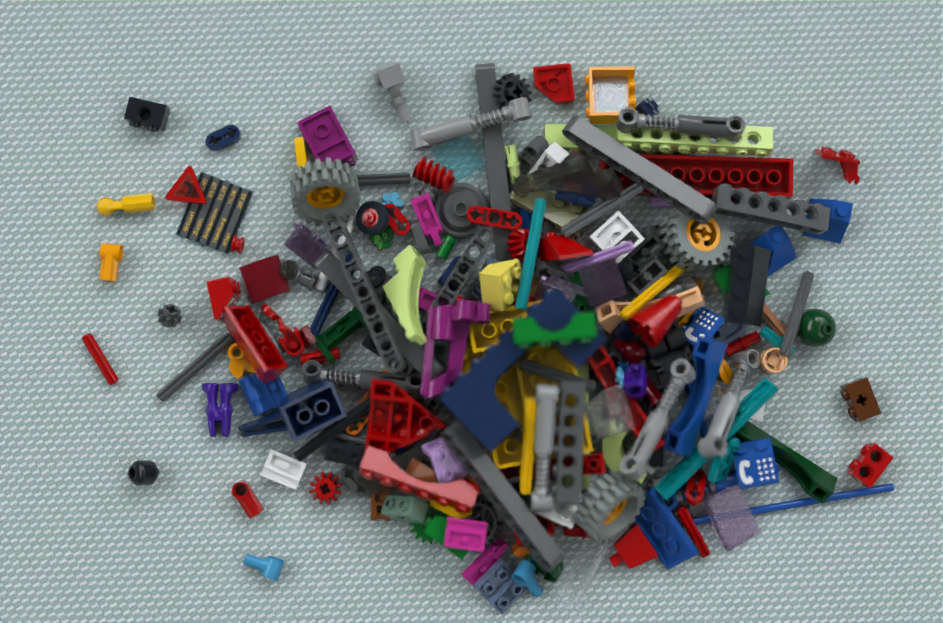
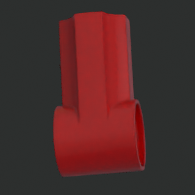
(249, 500)

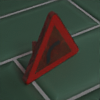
(187, 189)

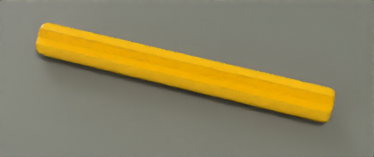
(651, 292)
(528, 446)

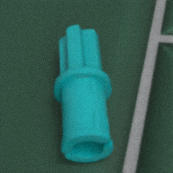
(773, 338)

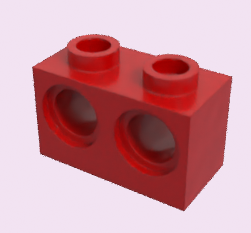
(873, 469)

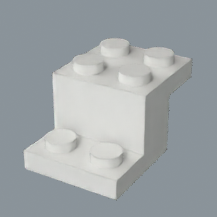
(614, 232)

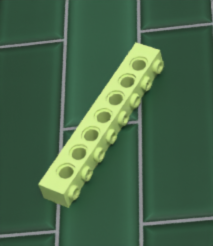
(759, 135)

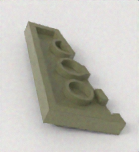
(556, 211)

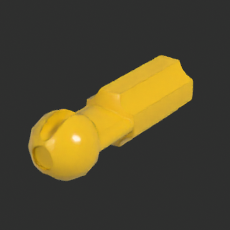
(129, 204)

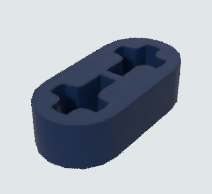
(225, 142)

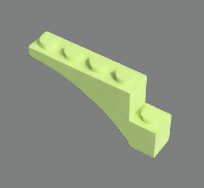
(403, 292)

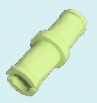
(512, 162)

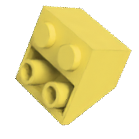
(500, 284)

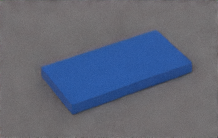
(664, 531)

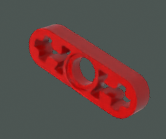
(509, 215)

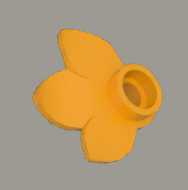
(238, 364)

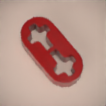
(399, 216)
(700, 487)

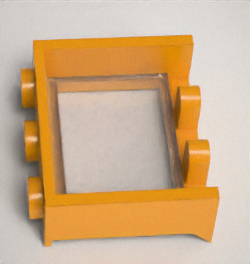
(609, 93)

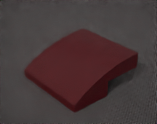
(264, 279)

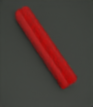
(100, 359)
(693, 531)

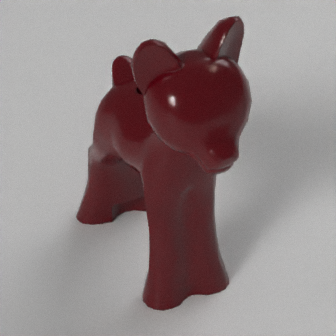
(632, 353)

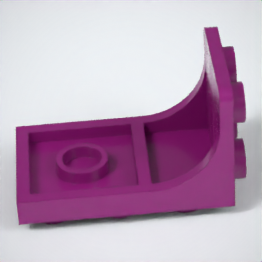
(327, 137)

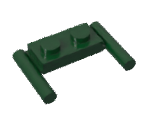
(338, 332)

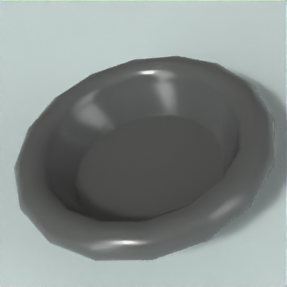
(453, 208)

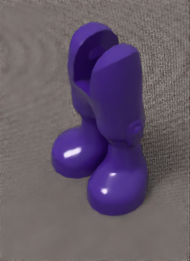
(216, 413)

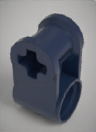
(454, 283)

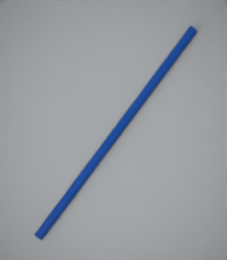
(808, 501)

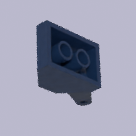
(302, 412)

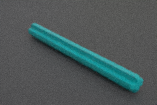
(530, 254)

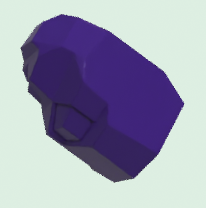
(635, 381)

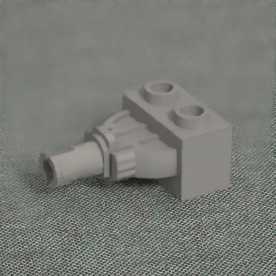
(389, 77)

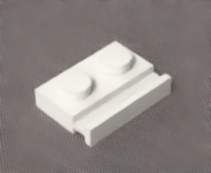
(283, 469)

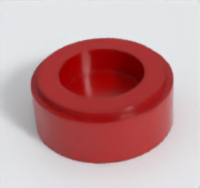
(269, 312)

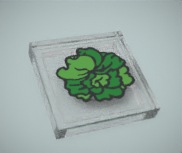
(384, 244)

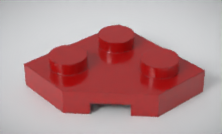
(555, 82)

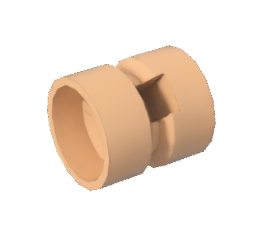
(772, 361)

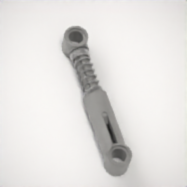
(425, 137)
(657, 421)
(715, 441)
(544, 445)

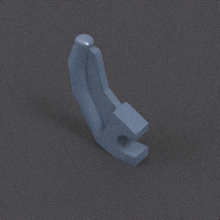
(730, 333)

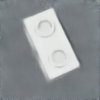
(551, 156)

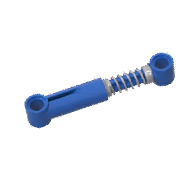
(680, 495)

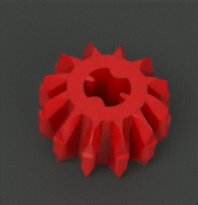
(517, 243)
(331, 484)

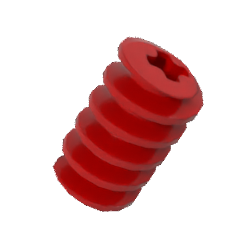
(434, 176)

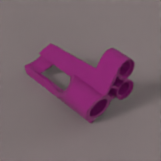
(451, 324)

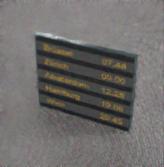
(219, 218)

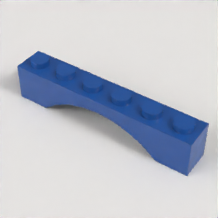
(707, 361)

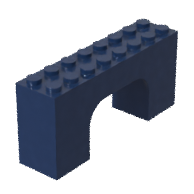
(473, 394)

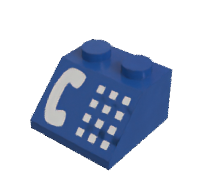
(702, 323)
(755, 464)

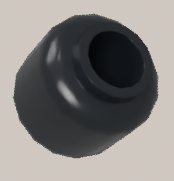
(143, 472)

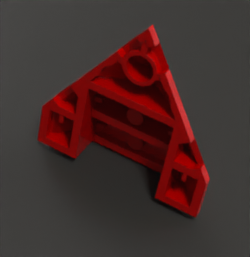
(396, 418)

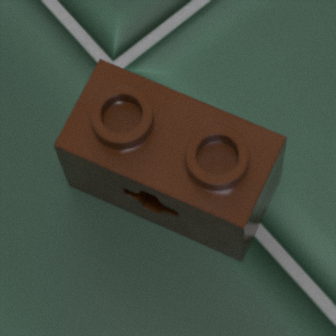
(867, 406)

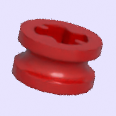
(237, 244)

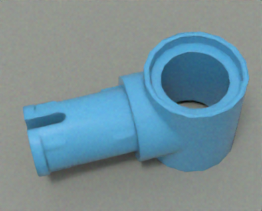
(269, 567)
(525, 577)

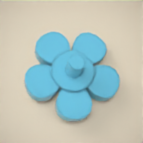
(393, 200)
(620, 376)

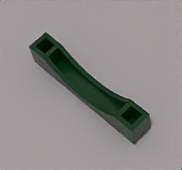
(811, 477)

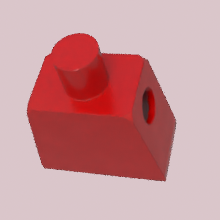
(632, 549)

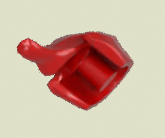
(292, 342)

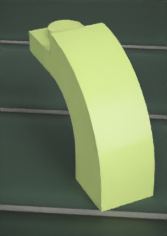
(614, 453)

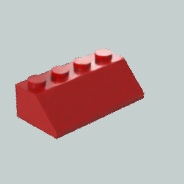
(254, 342)

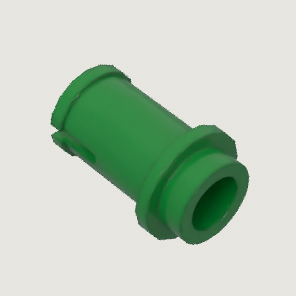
(446, 247)

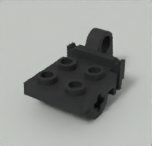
(671, 348)

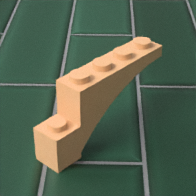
(609, 312)

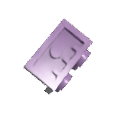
(444, 461)

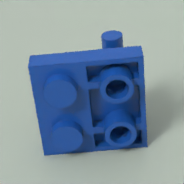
(262, 395)

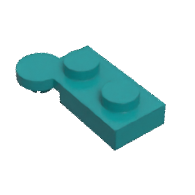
(721, 464)

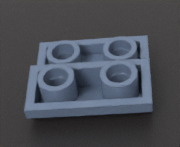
(498, 587)

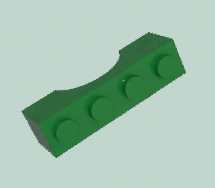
(580, 328)

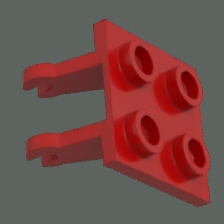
(848, 162)

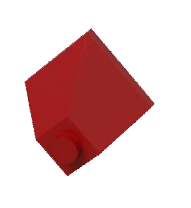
(560, 247)

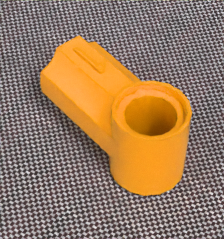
(110, 257)

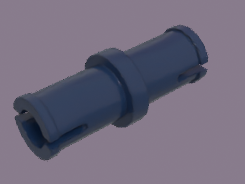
(575, 198)

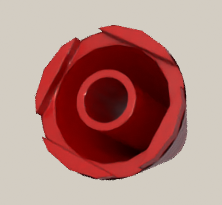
(656, 319)

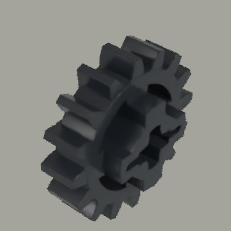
(511, 88)

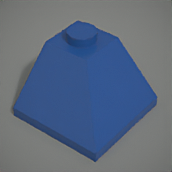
(838, 220)
(780, 246)

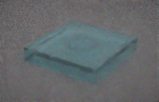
(459, 156)

